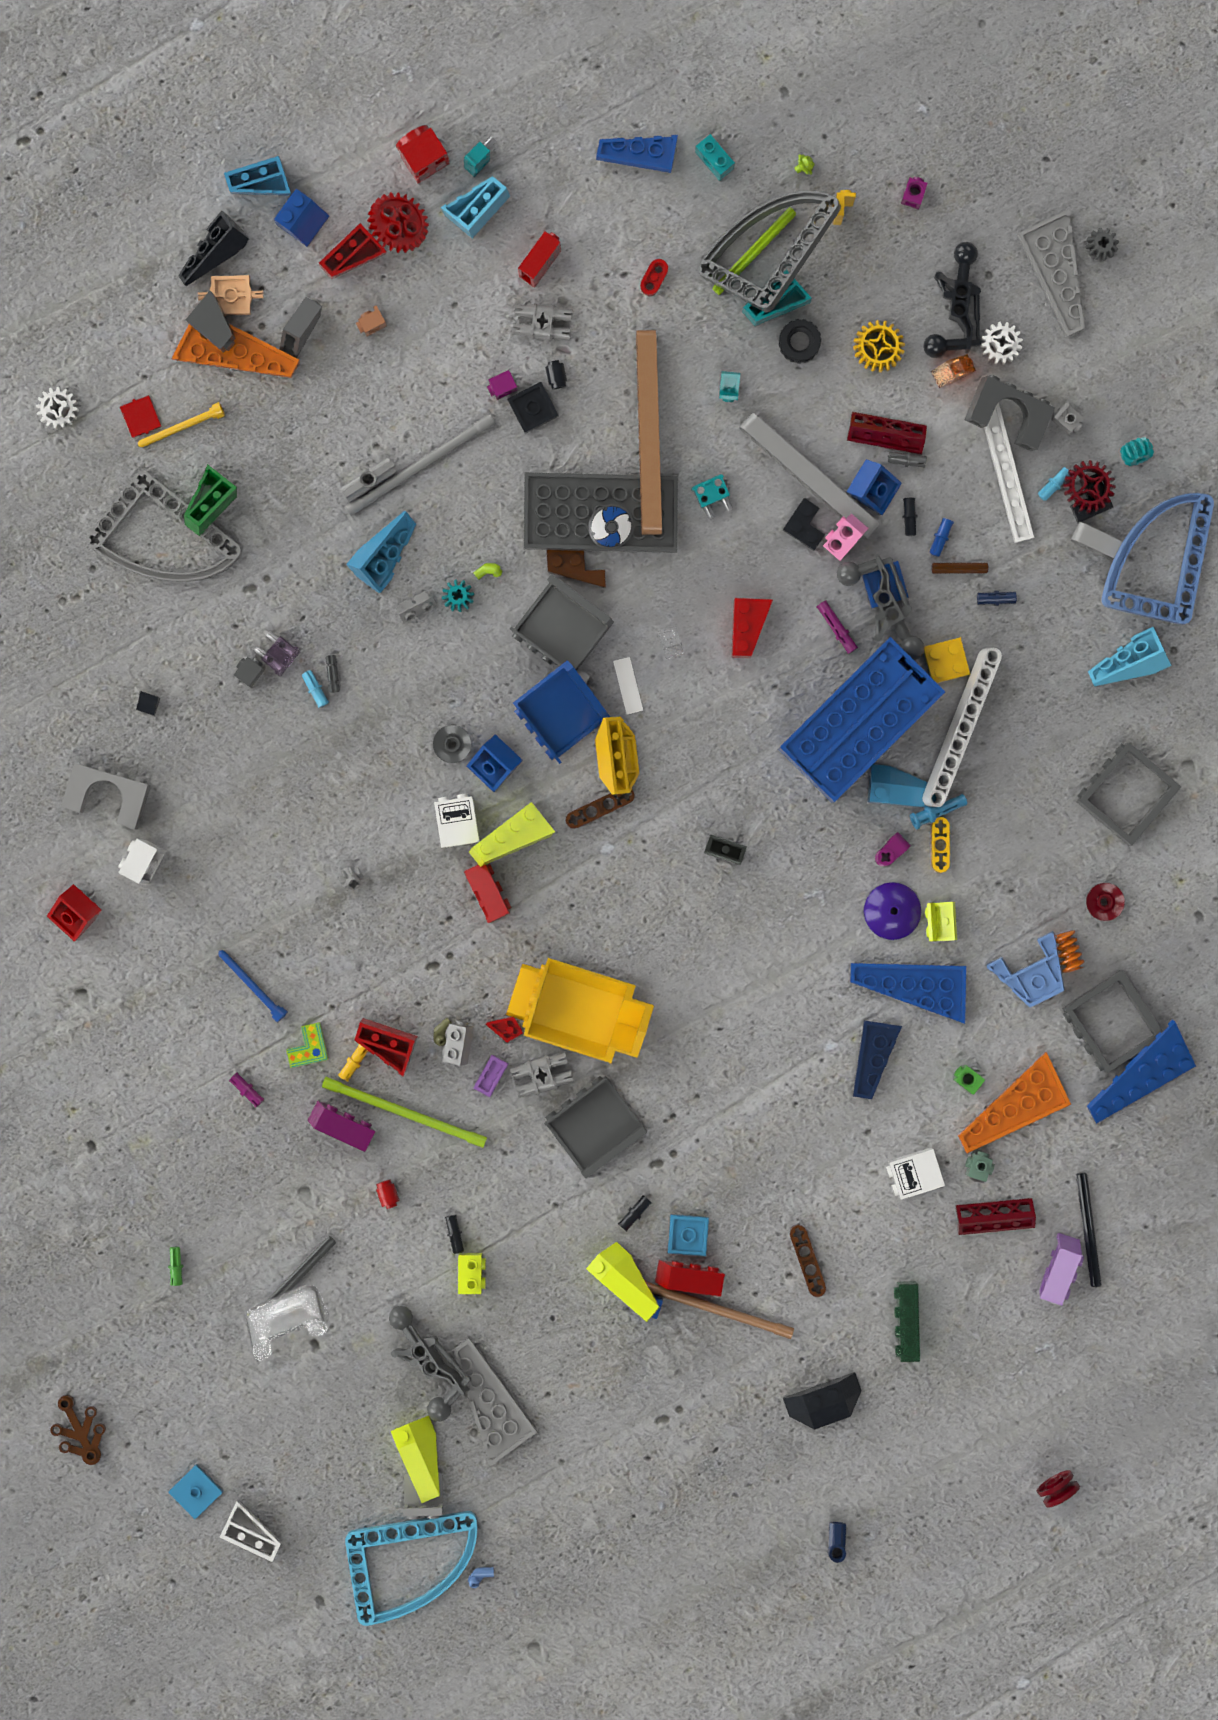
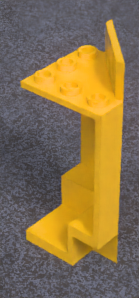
(579, 1010)

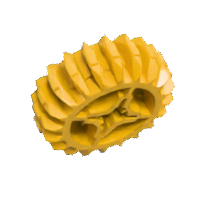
(882, 329)

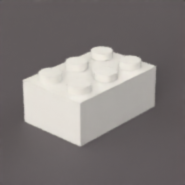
(141, 861)

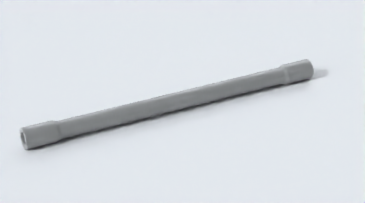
(478, 427)

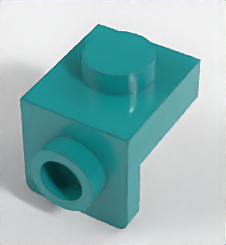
(729, 386)

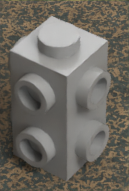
(457, 1043)

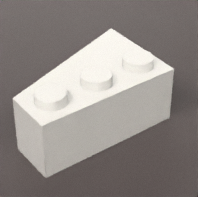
(249, 1533)

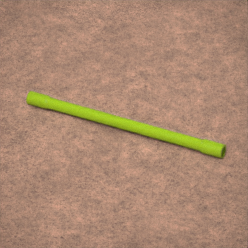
(339, 1087)

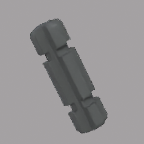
(332, 673)

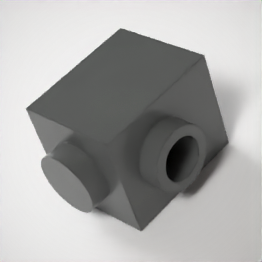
(249, 671)

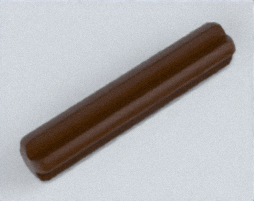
(959, 568)

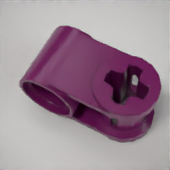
(894, 848)

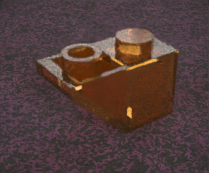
(953, 370)

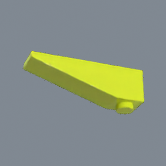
(619, 1273)
(419, 1454)

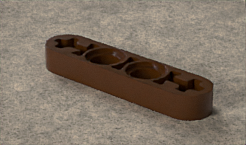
(601, 810)
(805, 1261)

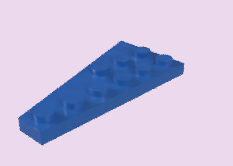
(925, 986)
(1146, 1072)

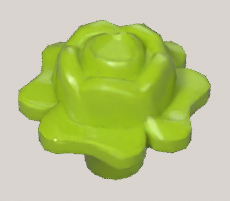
(805, 164)

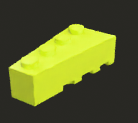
(516, 833)

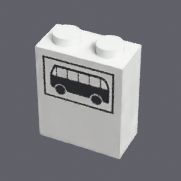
(456, 821)
(915, 1173)

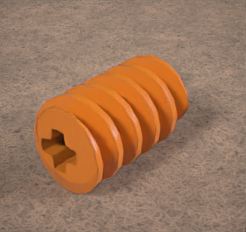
(1068, 951)

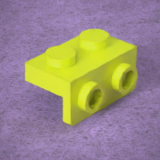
(941, 921)

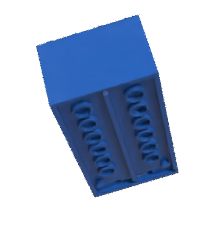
(861, 720)

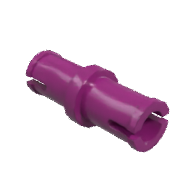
(246, 1090)

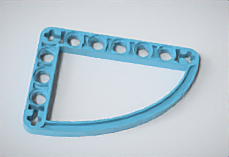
(359, 1548)

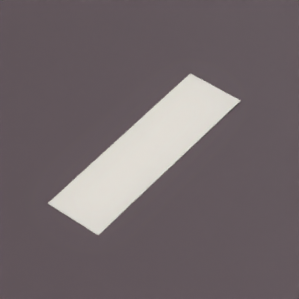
(628, 685)

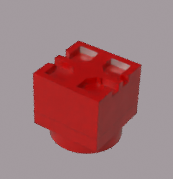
(422, 152)

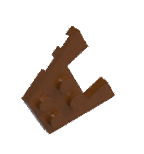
(572, 565)

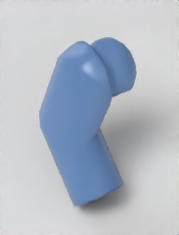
(478, 1574)

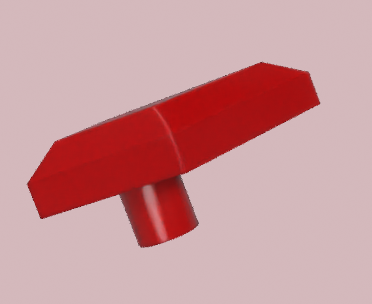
(506, 1028)

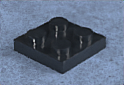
(532, 407)

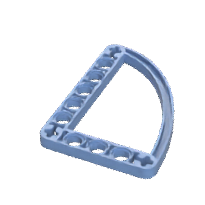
(1187, 567)

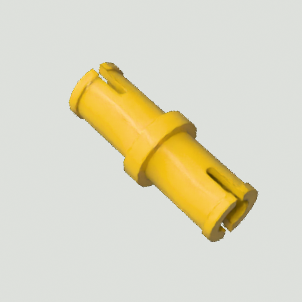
(353, 1063)

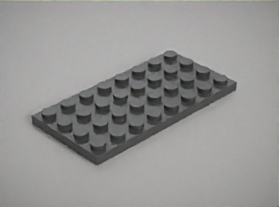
(562, 504)

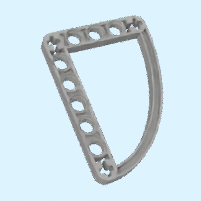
(178, 512)

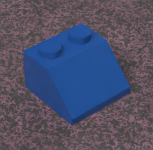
(301, 217)
(874, 486)
(494, 763)

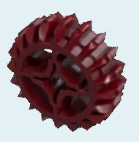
(1093, 492)

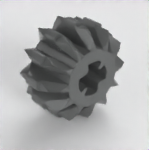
(1106, 238)

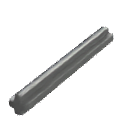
(304, 1268)

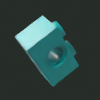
(714, 157)

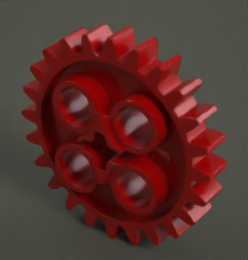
(398, 222)

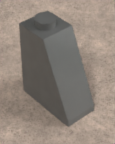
(211, 322)
(300, 327)

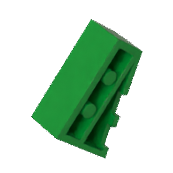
(209, 501)

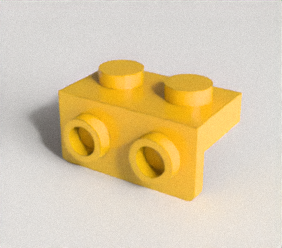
(845, 198)

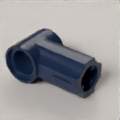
(837, 1539)

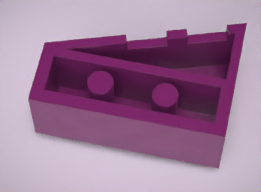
(341, 1126)

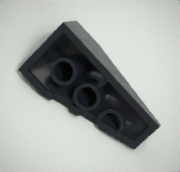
(220, 244)

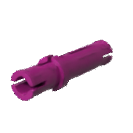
(841, 633)

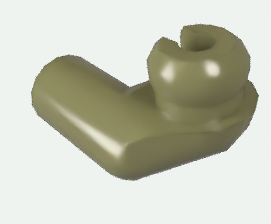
(439, 1032)

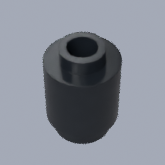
(556, 374)

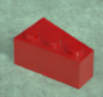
(747, 624)
(488, 892)
(690, 1278)

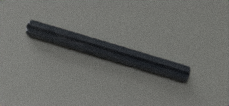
(1088, 1229)

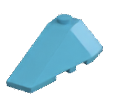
(1137, 659)

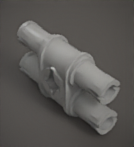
(536, 313)
(537, 1085)

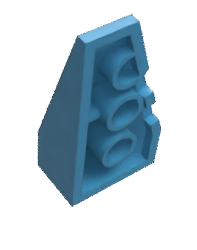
(378, 556)
(895, 787)

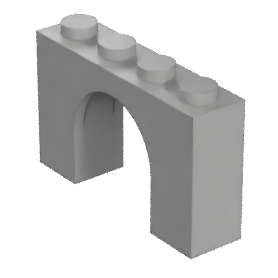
(133, 792)

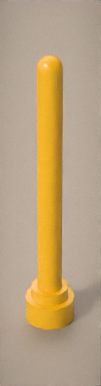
(215, 411)

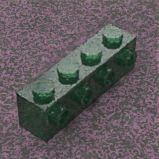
(908, 1321)

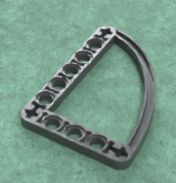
(752, 218)

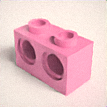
(847, 538)

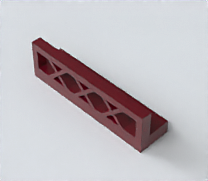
(887, 435)
(996, 1220)

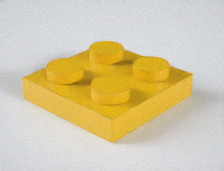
(946, 660)

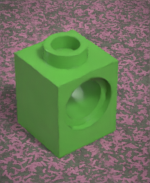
(976, 1081)

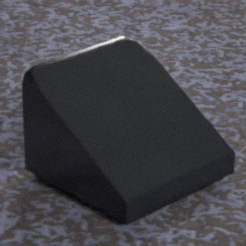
(148, 703)

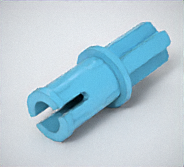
(1053, 484)
(315, 688)

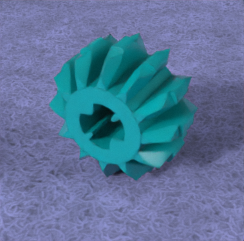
(1137, 451)
(455, 589)

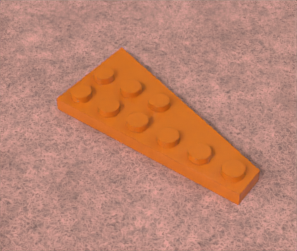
(246, 354)
(1022, 1103)

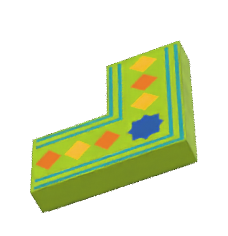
(312, 1051)

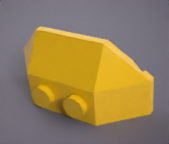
(616, 755)

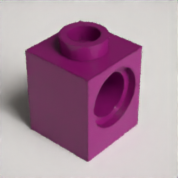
(914, 200)
(502, 385)

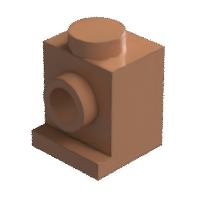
(371, 322)

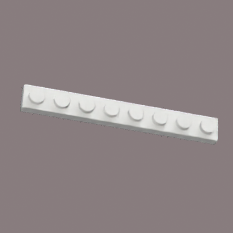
(1008, 478)

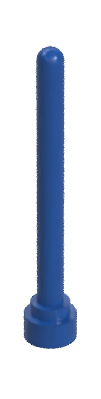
(277, 1011)

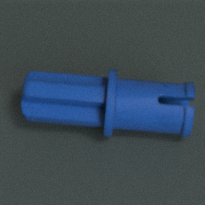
(941, 537)

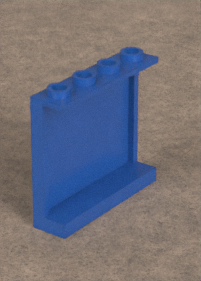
(560, 710)

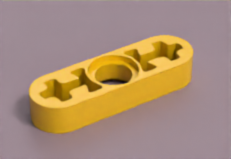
(946, 859)

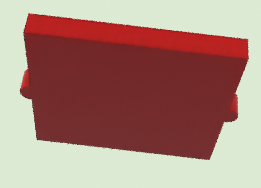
(140, 416)

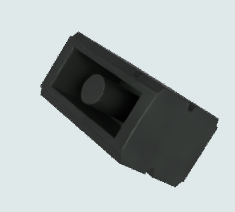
(725, 849)

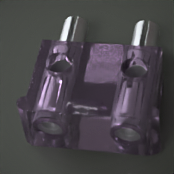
(281, 656)

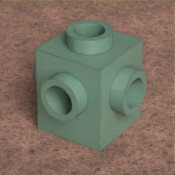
(982, 1172)

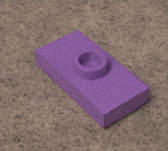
(491, 1075)

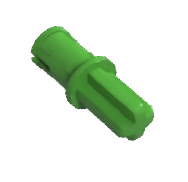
(175, 1267)

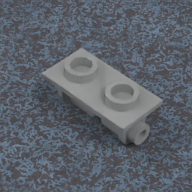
(409, 611)

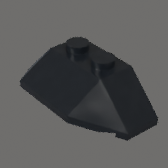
(824, 1402)

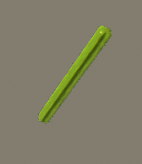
(759, 246)

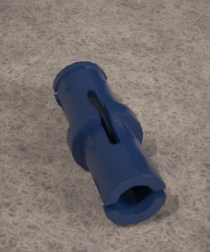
(996, 598)

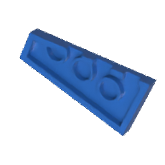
(639, 152)

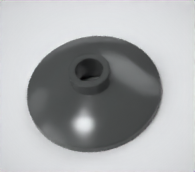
(445, 736)

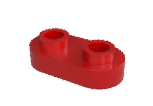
(653, 277)

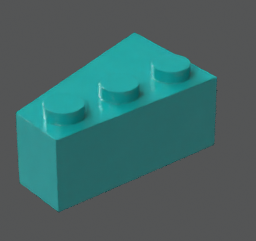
(792, 299)

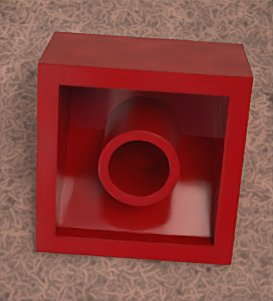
(74, 912)

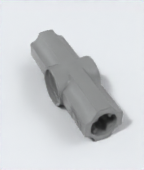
(379, 472)

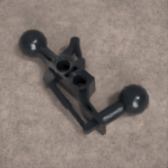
(935, 344)

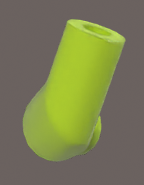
(488, 568)

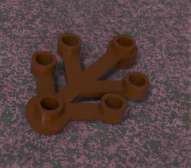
(80, 1432)

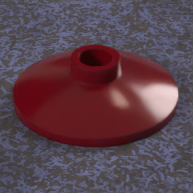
(1114, 898)

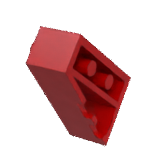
(352, 252)
(386, 1043)

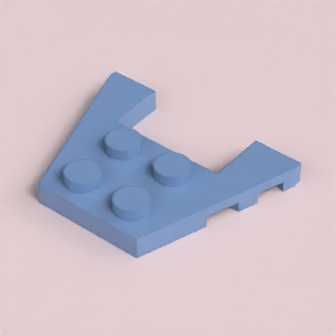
(1037, 980)

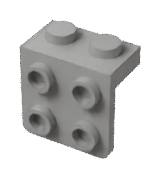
(414, 1508)

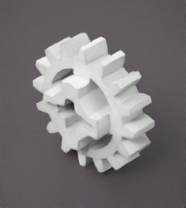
(1008, 343)
(49, 410)

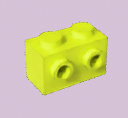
(470, 1273)

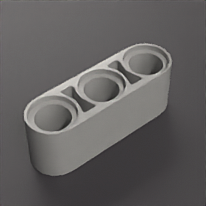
(1096, 541)

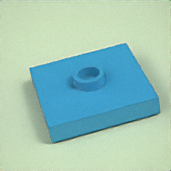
(688, 1235)
(195, 1491)

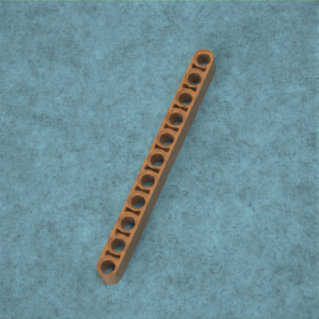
(648, 432)

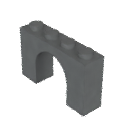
(1035, 412)

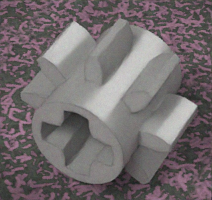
(351, 877)

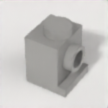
(1061, 419)

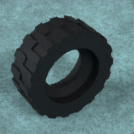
(800, 355)

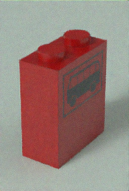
(540, 258)

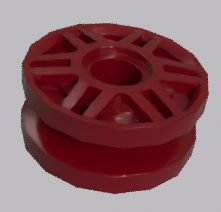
(1058, 1488)

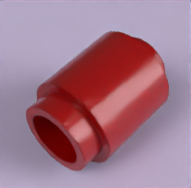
(387, 1194)

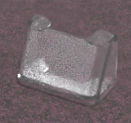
(284, 1315)

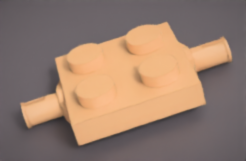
(233, 294)

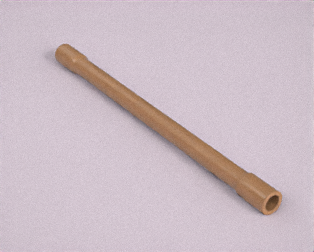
(776, 1328)

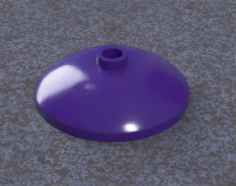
(878, 913)

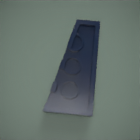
(874, 1052)

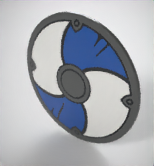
(610, 526)

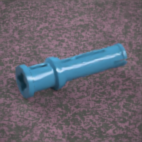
(930, 814)

